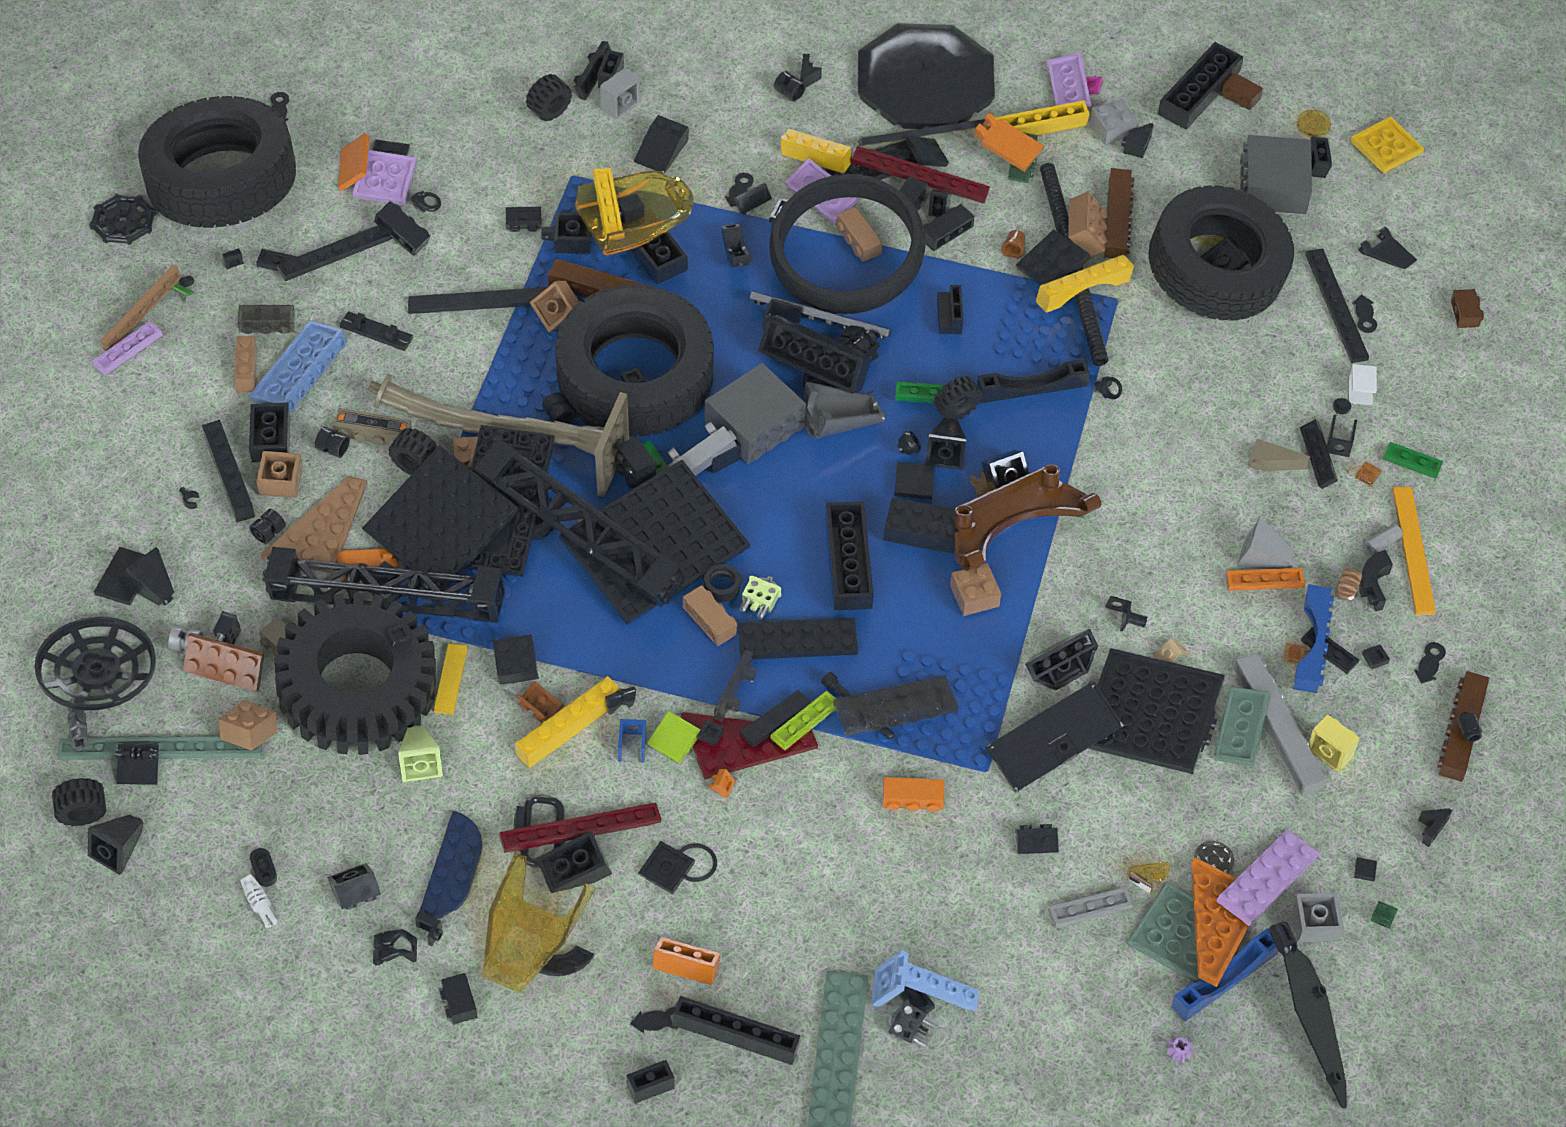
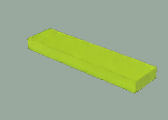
(804, 721)

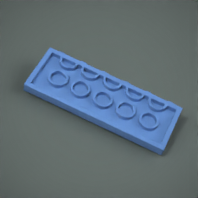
(300, 365)

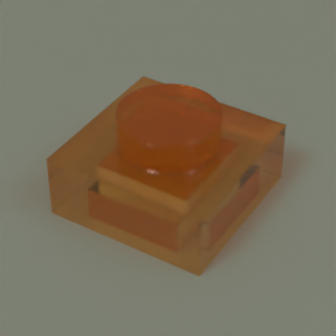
(1368, 473)

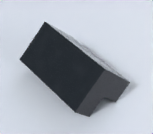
(950, 310)

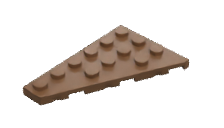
(325, 527)

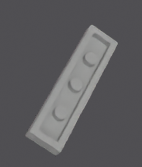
(1090, 907)

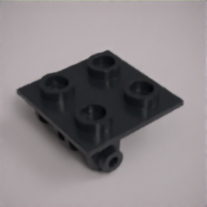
(137, 764)

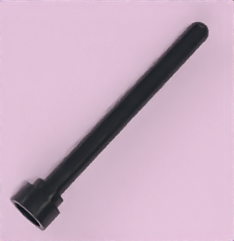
(831, 681)

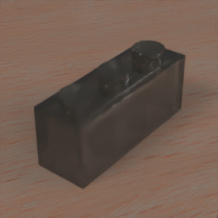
(266, 319)

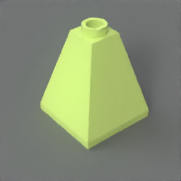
(419, 755)

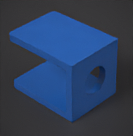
(624, 724)

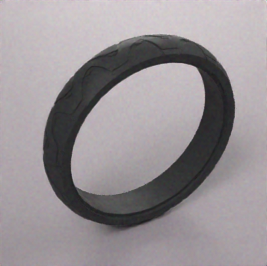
(840, 187)

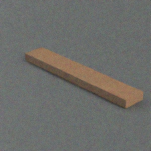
(141, 308)

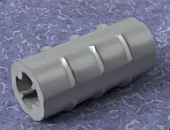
(1383, 539)

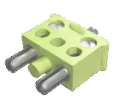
(760, 595)

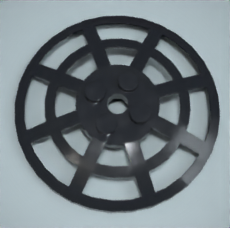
(92, 658)

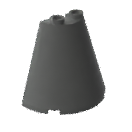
(838, 411)

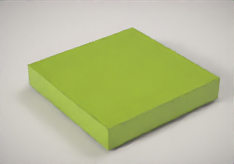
(674, 737)

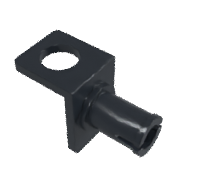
(1128, 616)

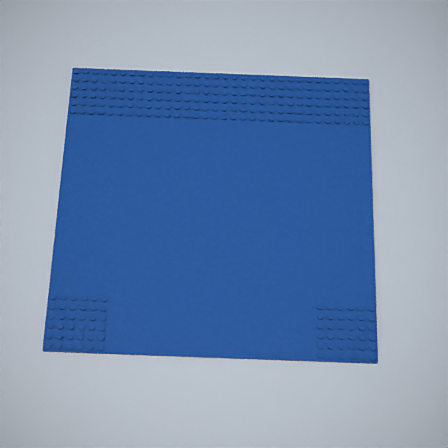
(783, 495)

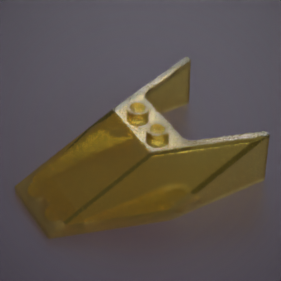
(522, 935)

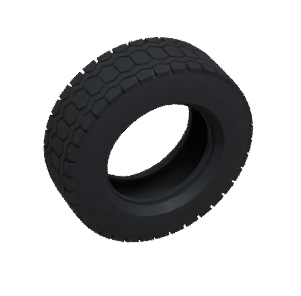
(224, 194)
(635, 314)

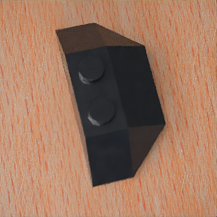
(1063, 660)

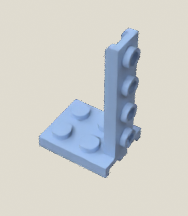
(897, 973)

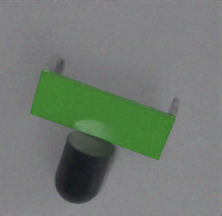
(183, 283)

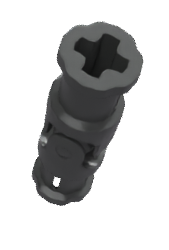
(77, 728)

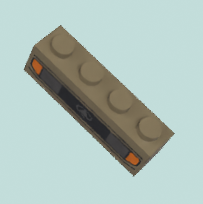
(369, 426)

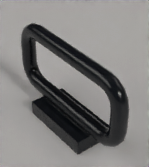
(523, 819)

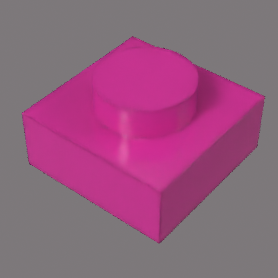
(1094, 85)

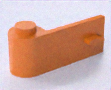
(371, 557)

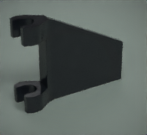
(1388, 250)

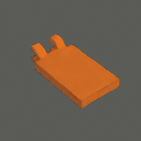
(1008, 142)

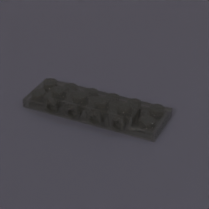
(895, 705)

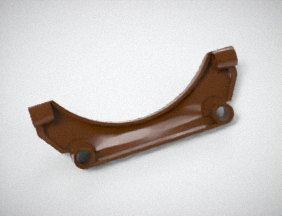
(1025, 498)

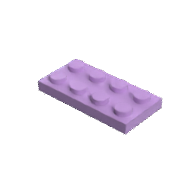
(1069, 79)
(811, 172)

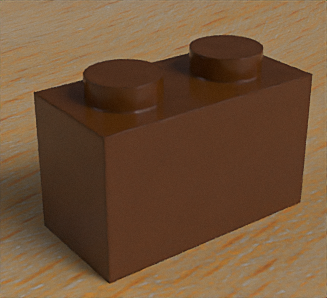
(1242, 91)
(1467, 308)

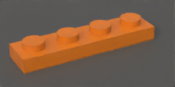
(1265, 579)

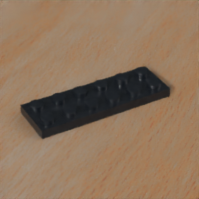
(798, 638)

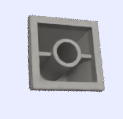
(1265, 549)

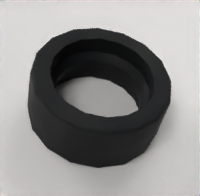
(722, 570)

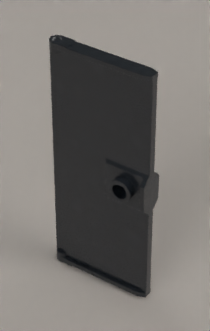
(1054, 736)

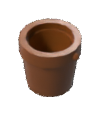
(1014, 244)

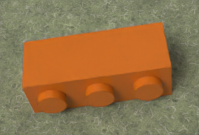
(913, 794)
(686, 961)

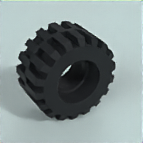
(548, 97)
(411, 449)
(79, 802)

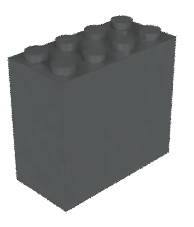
(1278, 172)
(757, 411)

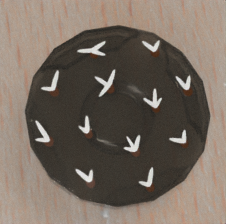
(1216, 855)

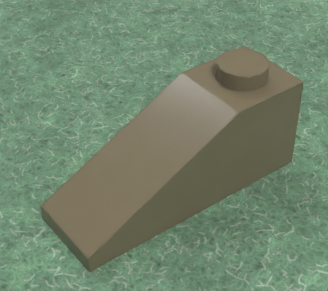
(1272, 457)

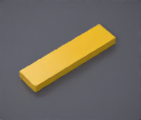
(607, 200)
(450, 679)

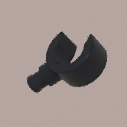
(189, 494)

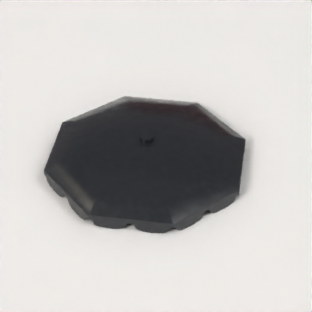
(925, 75)

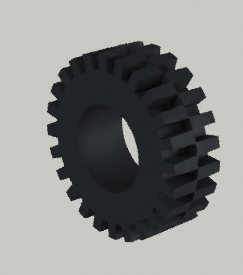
(354, 716)

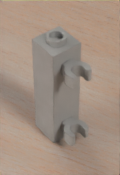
(702, 454)

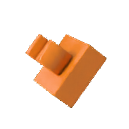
(722, 783)

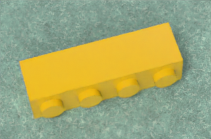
(819, 150)

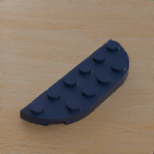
(453, 867)

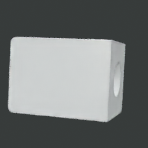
(1362, 384)

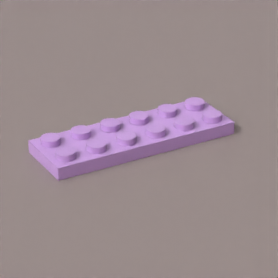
(1268, 877)

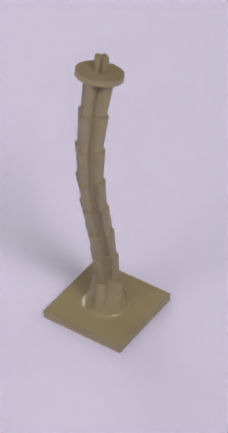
(597, 441)

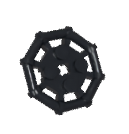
(122, 210)

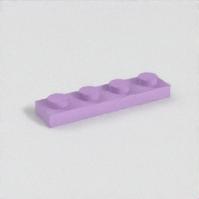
(127, 348)

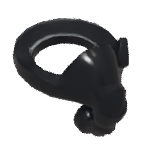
(418, 200)
(1102, 387)

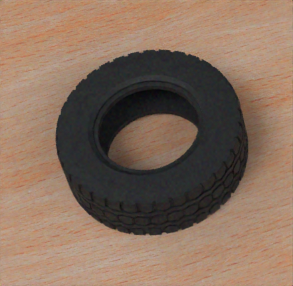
(1206, 287)

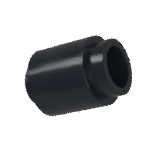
(1469, 727)

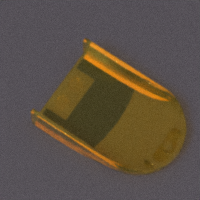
(665, 203)

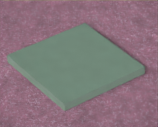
(1169, 932)

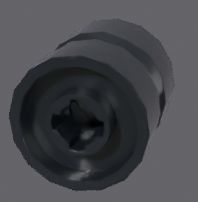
(789, 86)
(558, 408)
(332, 442)
(266, 527)

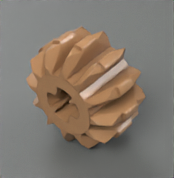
(1348, 584)

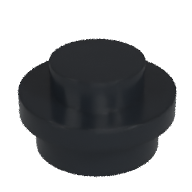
(1342, 406)

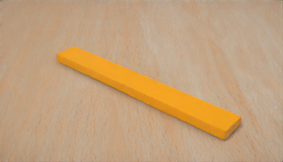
(1414, 551)

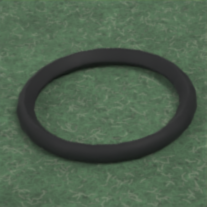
(697, 845)

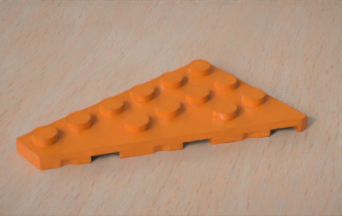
(1216, 928)

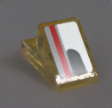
(1145, 874)

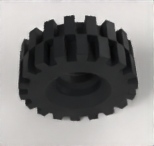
(957, 398)

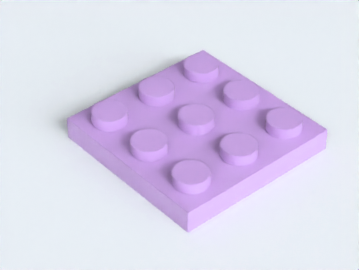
(386, 178)

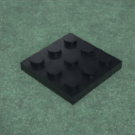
(1053, 259)

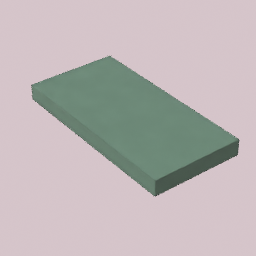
(1242, 726)

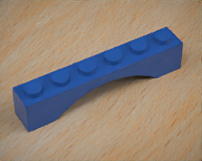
(1316, 606)
(1249, 959)

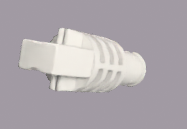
(258, 900)

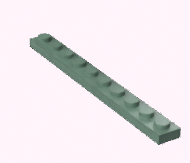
(168, 748)

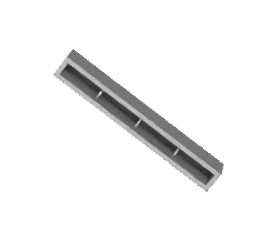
(1281, 727)

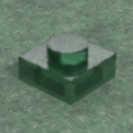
(1384, 914)

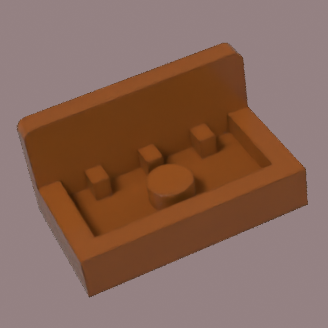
(540, 702)

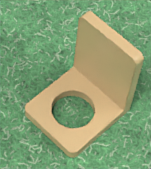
(1171, 651)

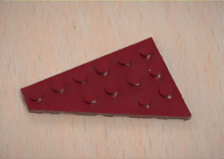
(734, 752)

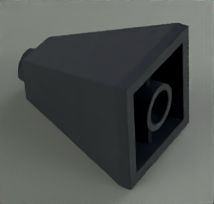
(946, 445)
(149, 578)
(114, 841)

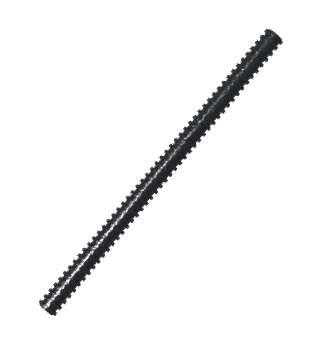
(1083, 298)

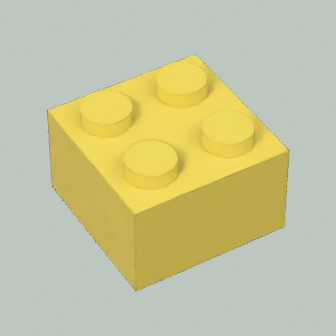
(1333, 743)

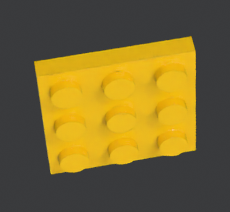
(1387, 144)

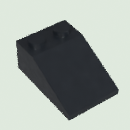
(662, 144)
(574, 864)

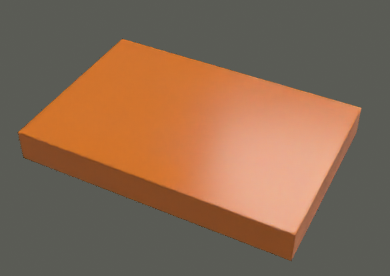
(353, 162)

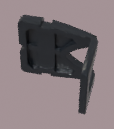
(625, 697)
(385, 950)

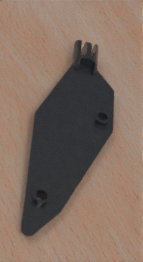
(1312, 1008)

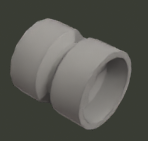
(178, 637)

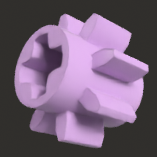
(1179, 1049)

